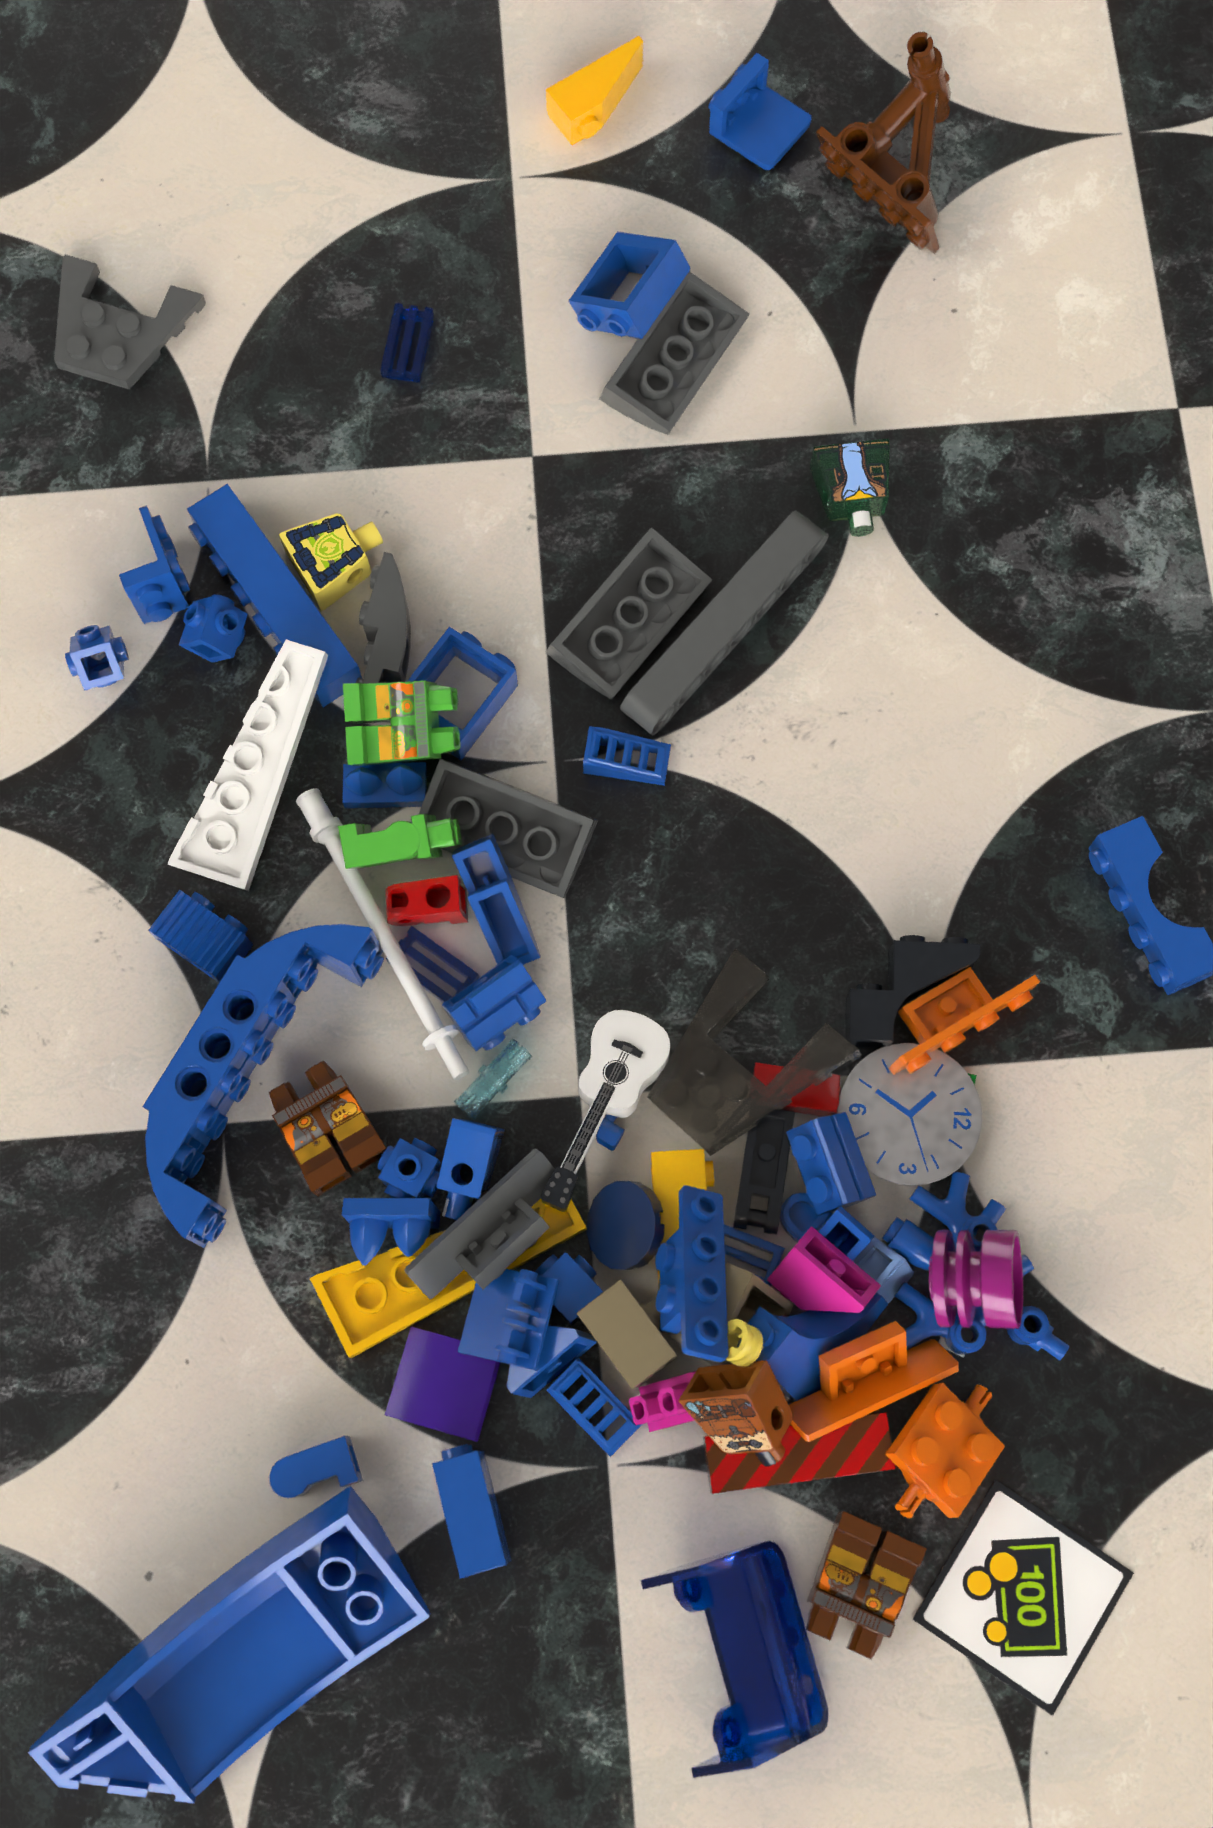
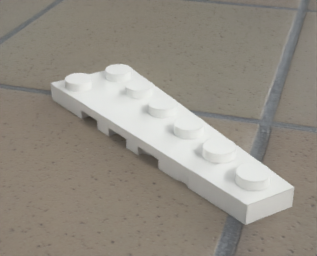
(242, 800)

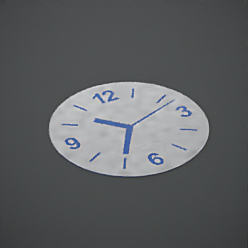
(914, 1123)

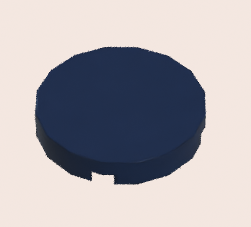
(625, 1225)

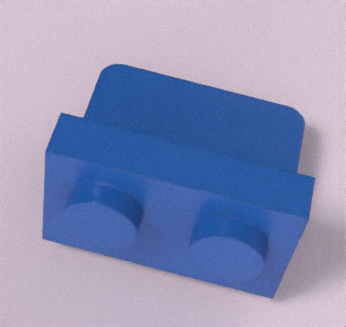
(755, 117)
(158, 586)

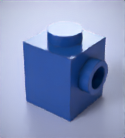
(575, 1284)

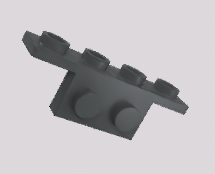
(489, 1232)

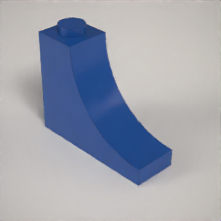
(796, 1342)

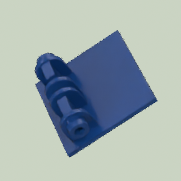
(510, 1318)

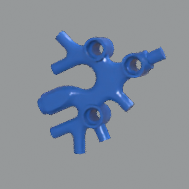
(917, 1249)

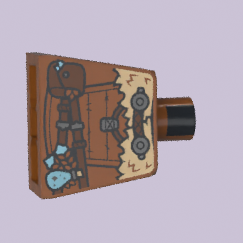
(740, 1409)

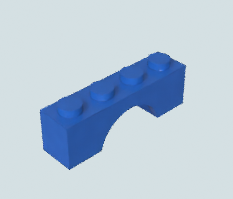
(1175, 952)

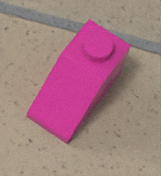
(822, 1277)

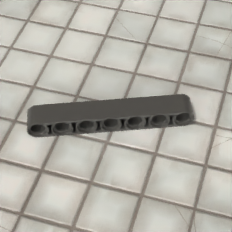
(724, 622)

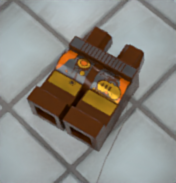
(317, 1117)
(867, 1598)

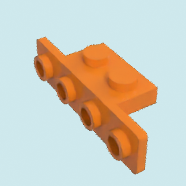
(952, 1009)
(867, 1377)

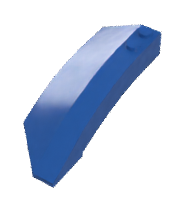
(238, 1658)

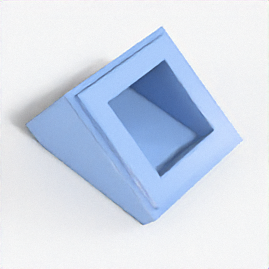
(884, 1267)

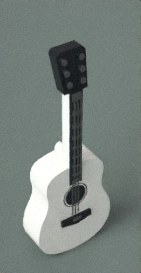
(623, 1062)

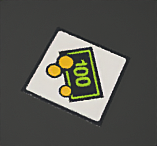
(1023, 1597)

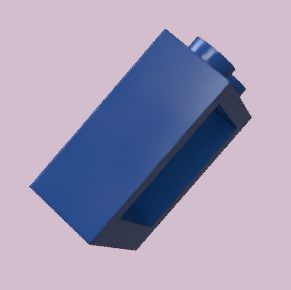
(662, 271)
(495, 667)

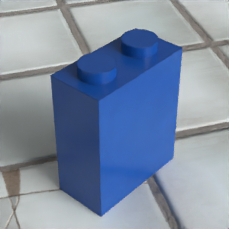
(471, 1511)

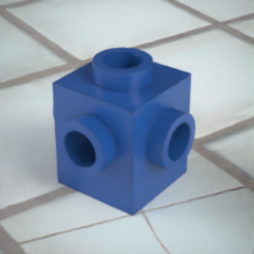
(213, 628)
(96, 669)
(421, 1182)

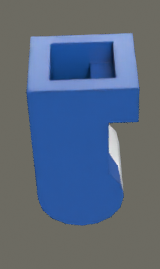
(300, 1471)

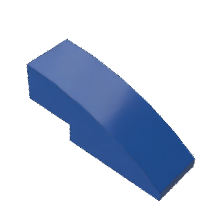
(495, 900)

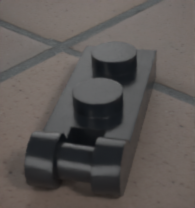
(764, 1171)

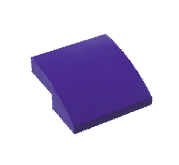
(442, 1386)

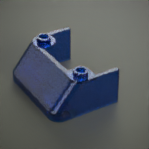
(760, 1653)

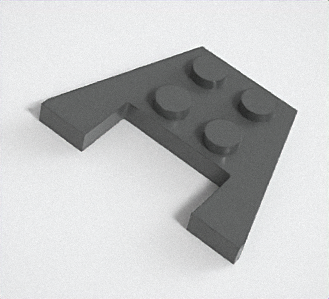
(109, 340)

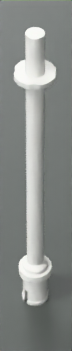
(325, 831)

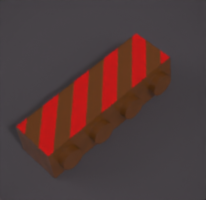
(843, 1452)

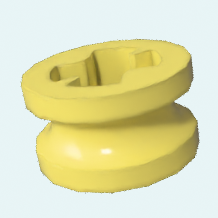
(750, 1345)

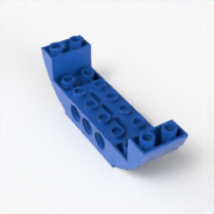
(267, 987)

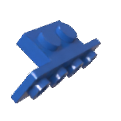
(695, 1276)

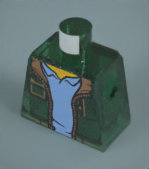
(853, 482)

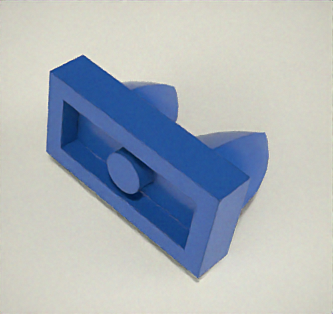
(384, 785)
(373, 1216)

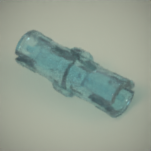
(492, 1079)

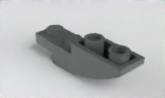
(386, 626)

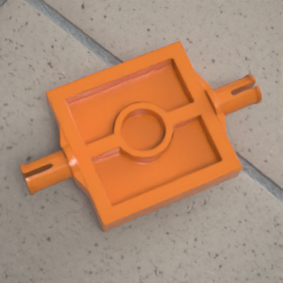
(944, 1451)

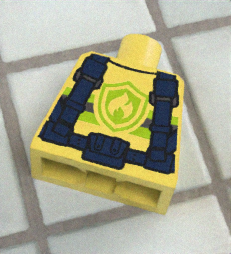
(330, 556)

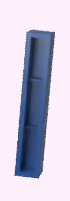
(268, 586)

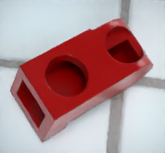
(427, 901)

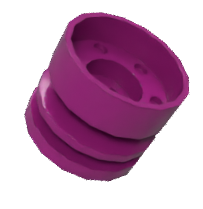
(977, 1278)

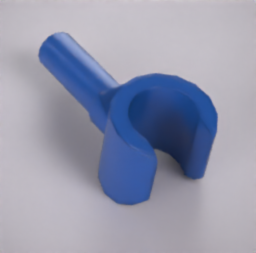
(609, 1133)

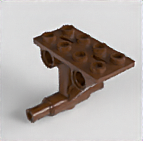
(863, 148)

